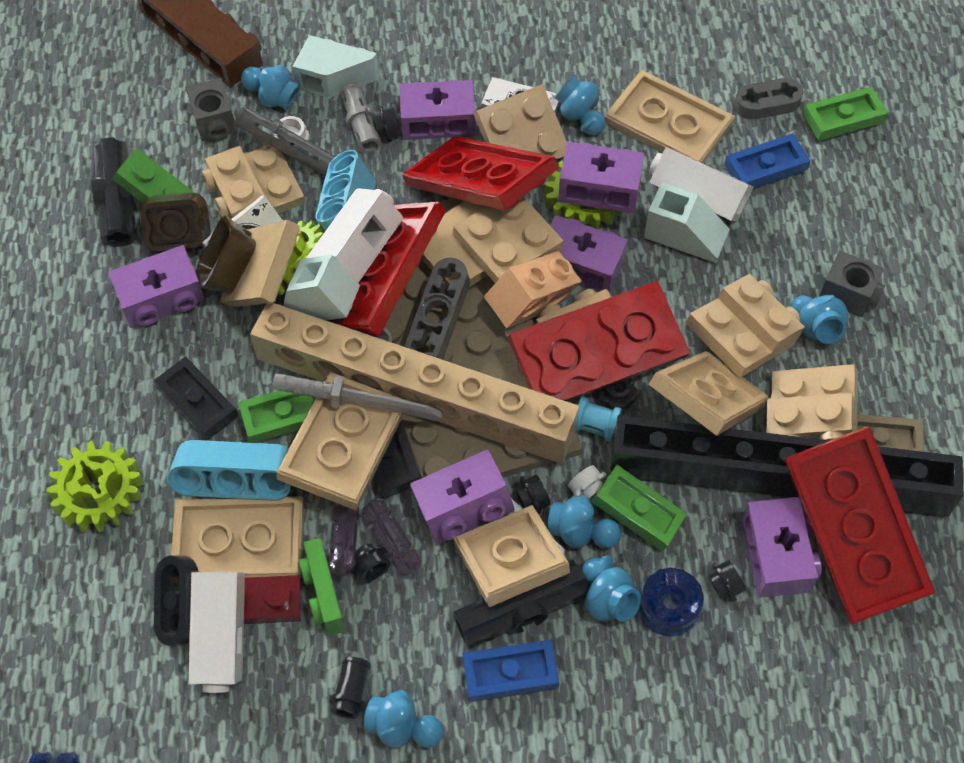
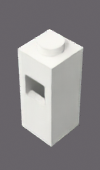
(720, 191)
(360, 231)
(216, 630)

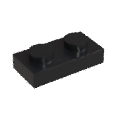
(195, 398)
(398, 464)

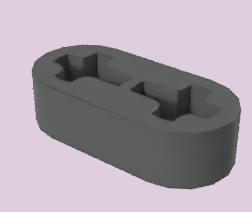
(768, 98)

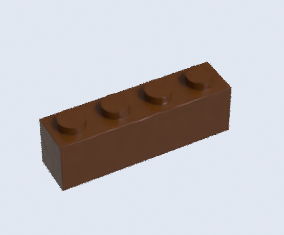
(207, 35)

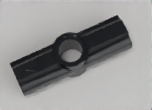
(111, 199)
(483, 623)

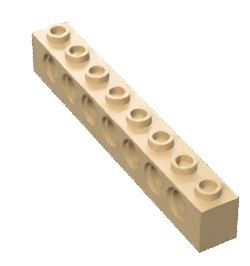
(464, 396)

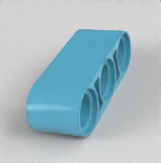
(342, 178)
(228, 470)

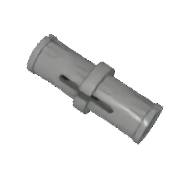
(360, 118)

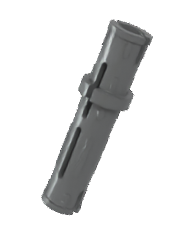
(249, 120)

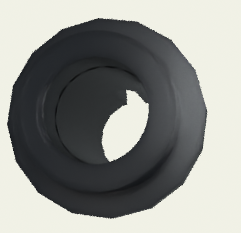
(348, 697)

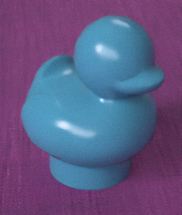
(272, 84)
(575, 102)
(823, 317)
(576, 526)
(610, 591)
(396, 722)

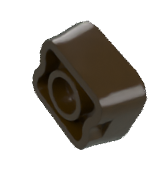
(175, 221)
(225, 256)

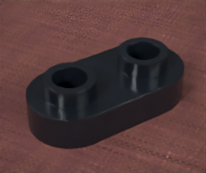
(173, 599)

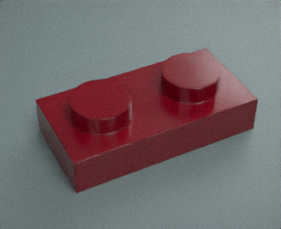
(272, 599)

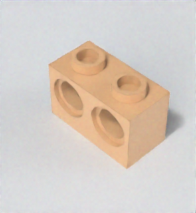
(531, 288)

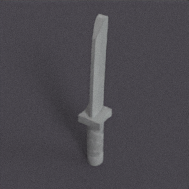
(338, 393)

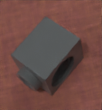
(211, 109)
(850, 271)

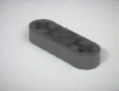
(435, 296)

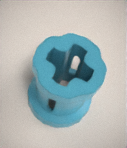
(597, 419)

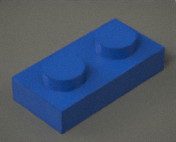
(768, 161)
(510, 670)

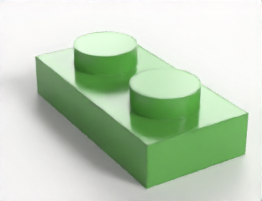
(845, 113)
(147, 178)
(274, 414)
(639, 508)
(316, 571)

